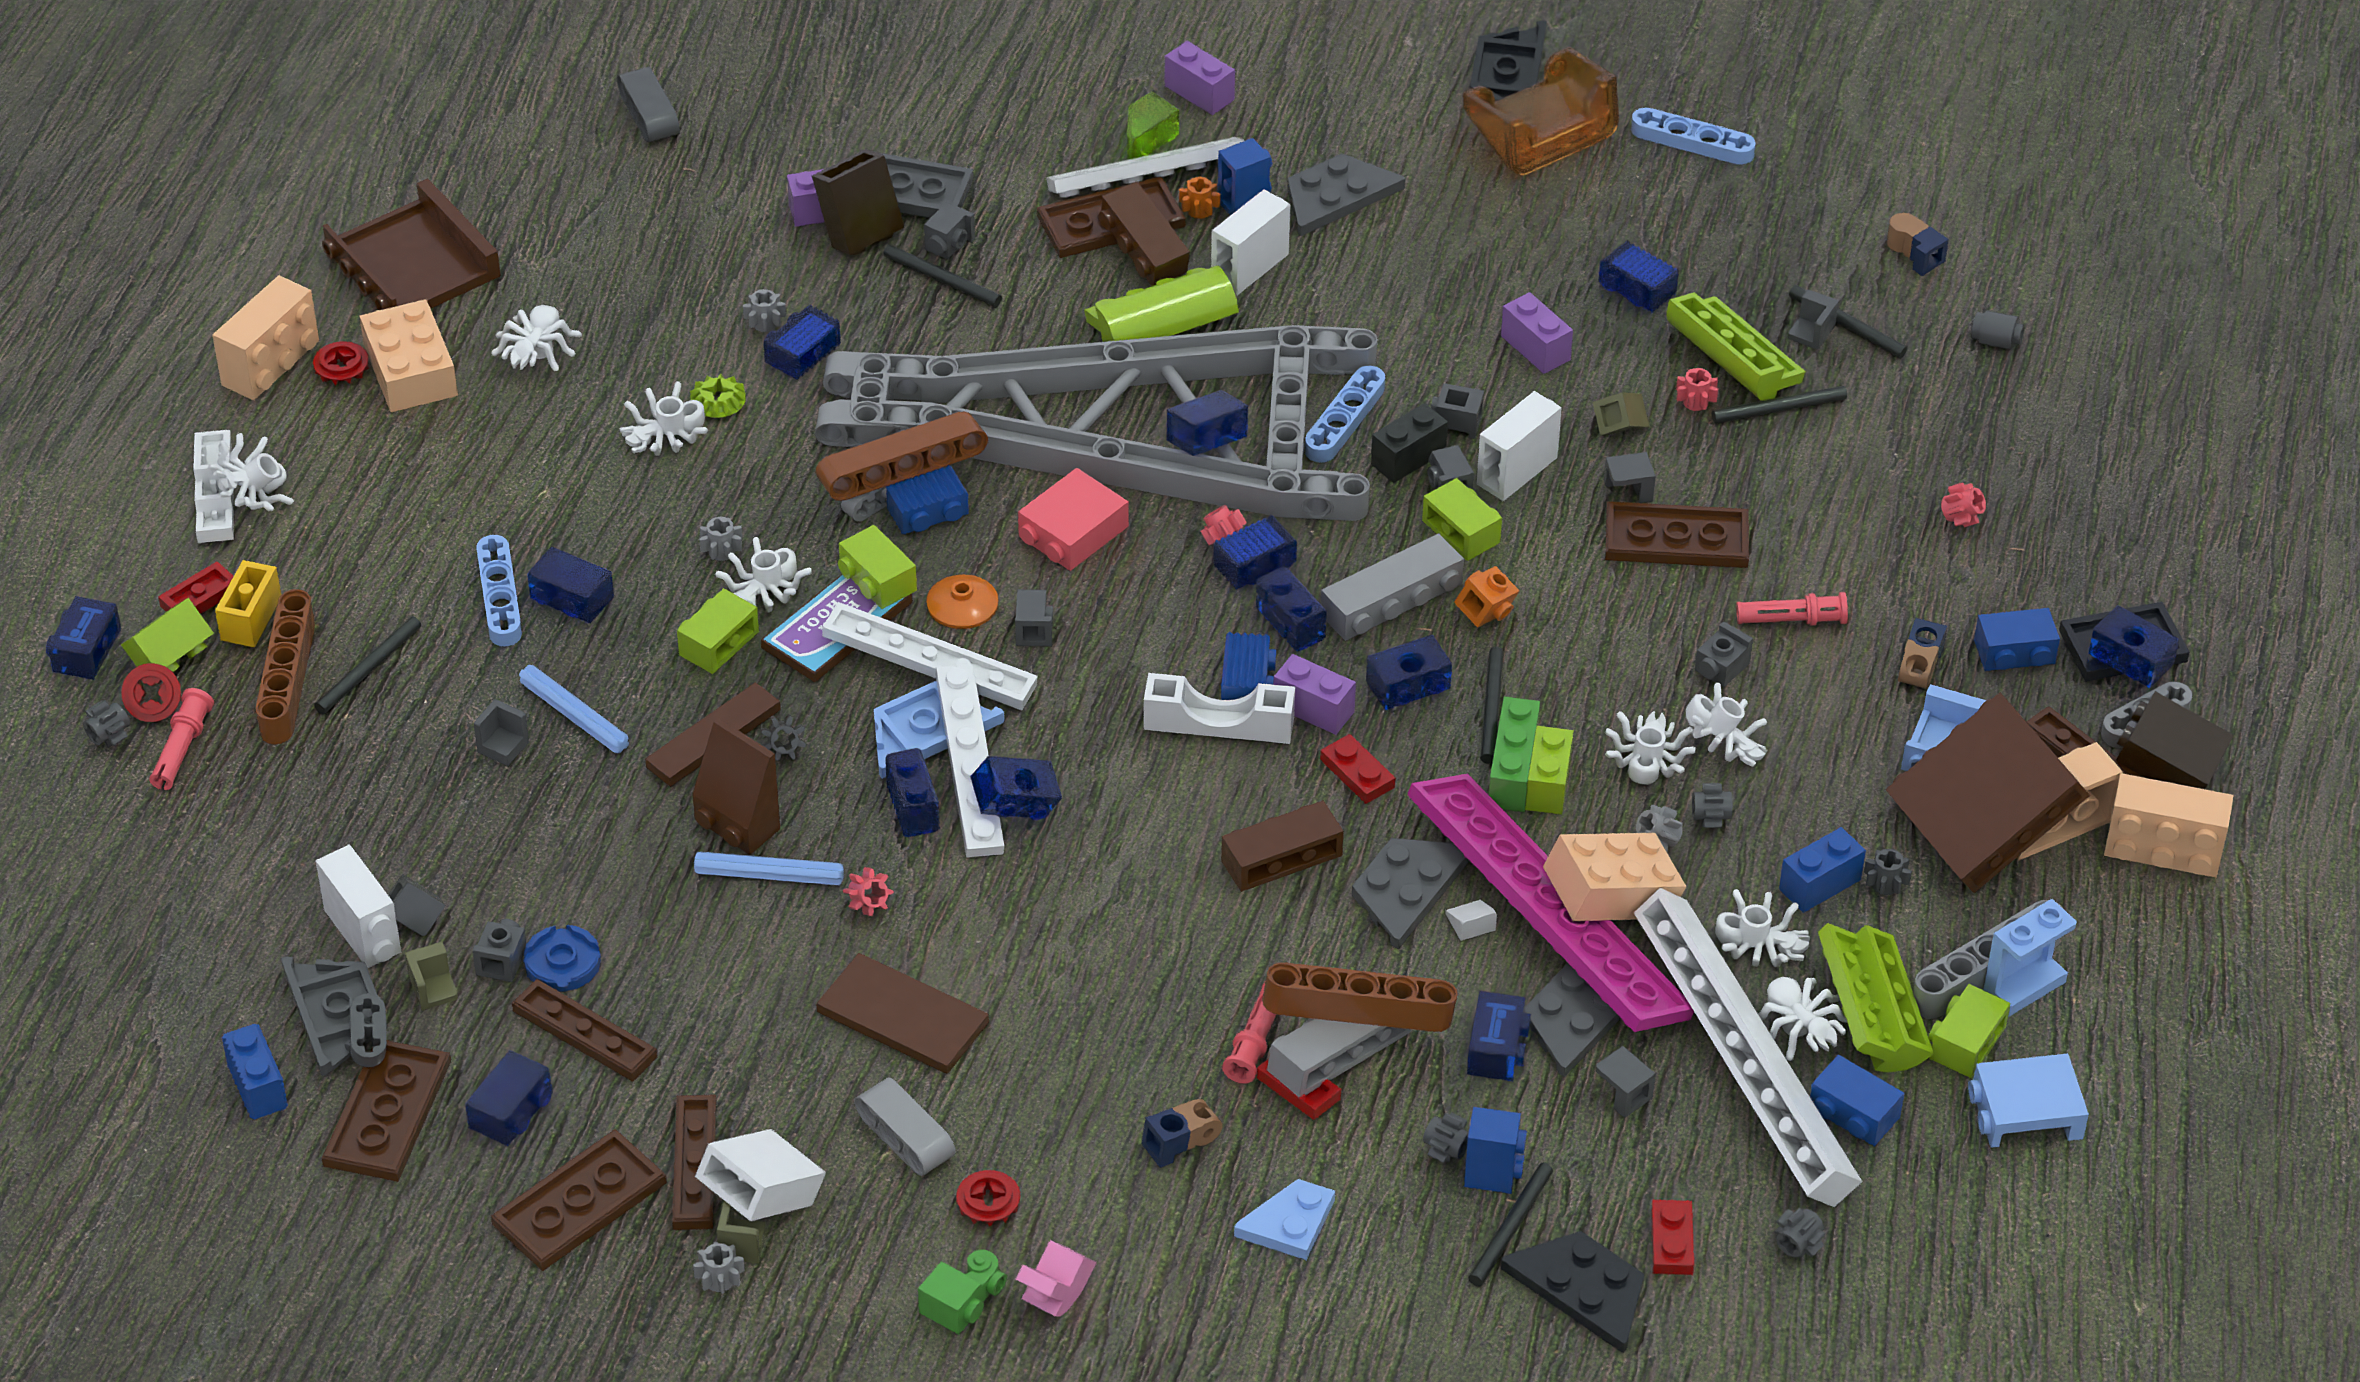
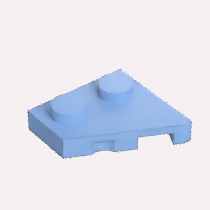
(1289, 1219)

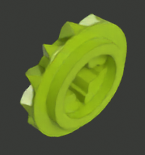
(730, 400)

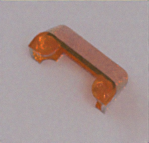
(1551, 118)

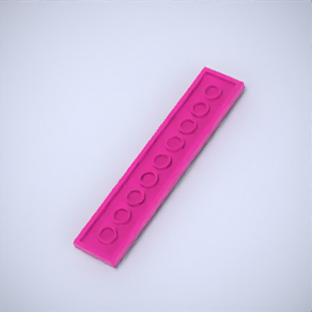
(1515, 867)

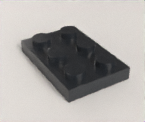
(2078, 634)

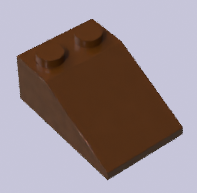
(737, 789)

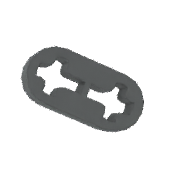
(376, 1030)

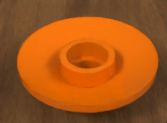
(962, 601)

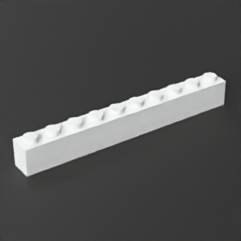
(1748, 1048)

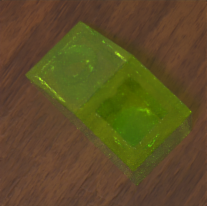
(1150, 125)

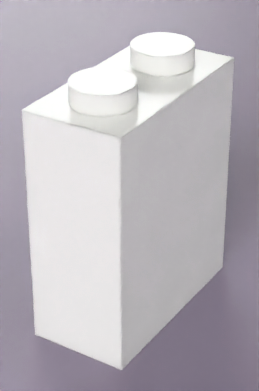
(1252, 240)
(1518, 445)
(358, 906)
(760, 1174)

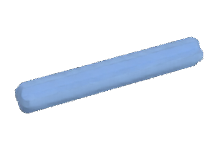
(574, 709)
(768, 868)

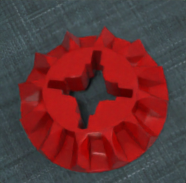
(349, 353)
(134, 694)
(1003, 1191)

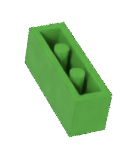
(1513, 753)

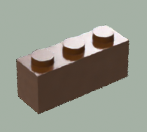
(1144, 234)
(1282, 845)

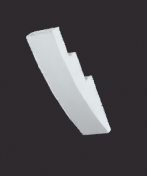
(213, 512)

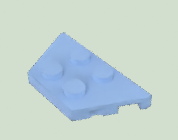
(917, 723)

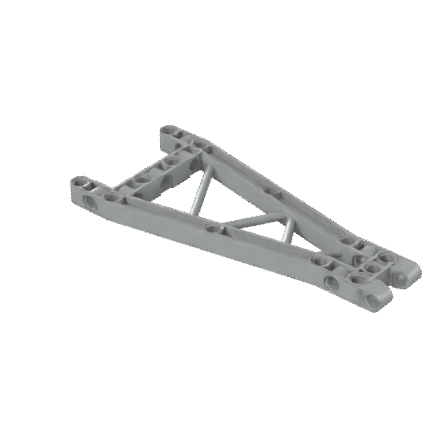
(1272, 489)

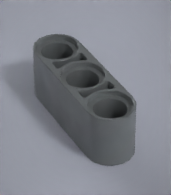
(648, 104)

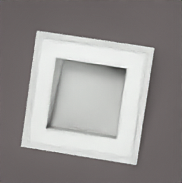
(1472, 919)

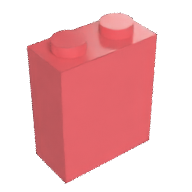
(1073, 519)

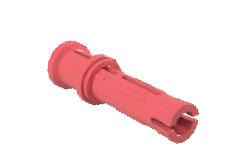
(1748, 611)
(185, 726)
(1249, 1044)

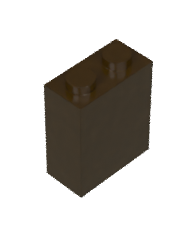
(858, 202)
(2172, 743)

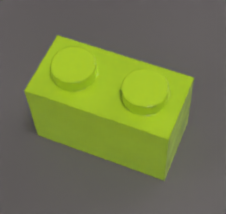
(1462, 519)
(877, 567)
(717, 630)
(170, 637)
(1549, 770)
(1969, 1030)

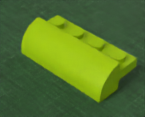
(1165, 307)
(1733, 344)
(1876, 997)

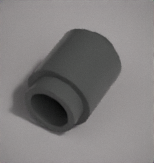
(1997, 329)

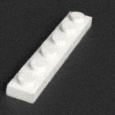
(1132, 170)
(925, 652)
(966, 752)

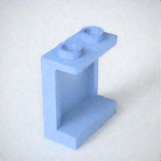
(1941, 713)
(2022, 955)
(2028, 1097)

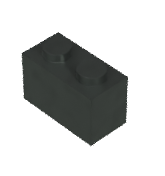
(1408, 442)

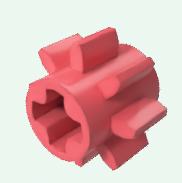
(1697, 389)
(1963, 504)
(1221, 523)
(875, 899)

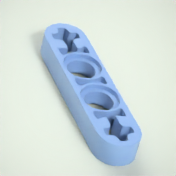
(1693, 134)
(1339, 411)
(499, 590)

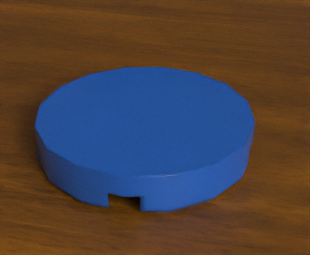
(562, 957)

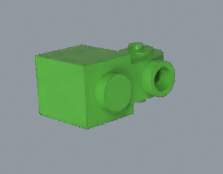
(957, 1297)

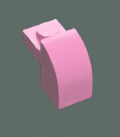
(1056, 1279)

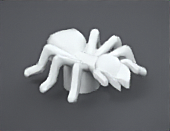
(535, 337)
(672, 419)
(258, 474)
(769, 572)
(1720, 719)
(1649, 748)
(1753, 929)
(1799, 1014)

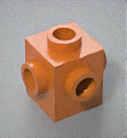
(1487, 596)

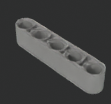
(1952, 973)

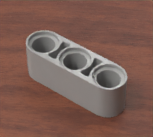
(905, 1126)

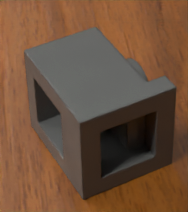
(949, 230)
(1460, 407)
(1448, 465)
(1033, 619)
(1724, 654)
(500, 942)

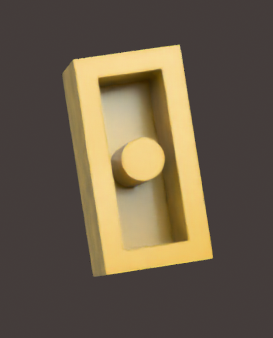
(248, 603)

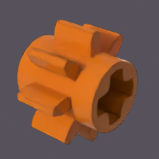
(1199, 197)

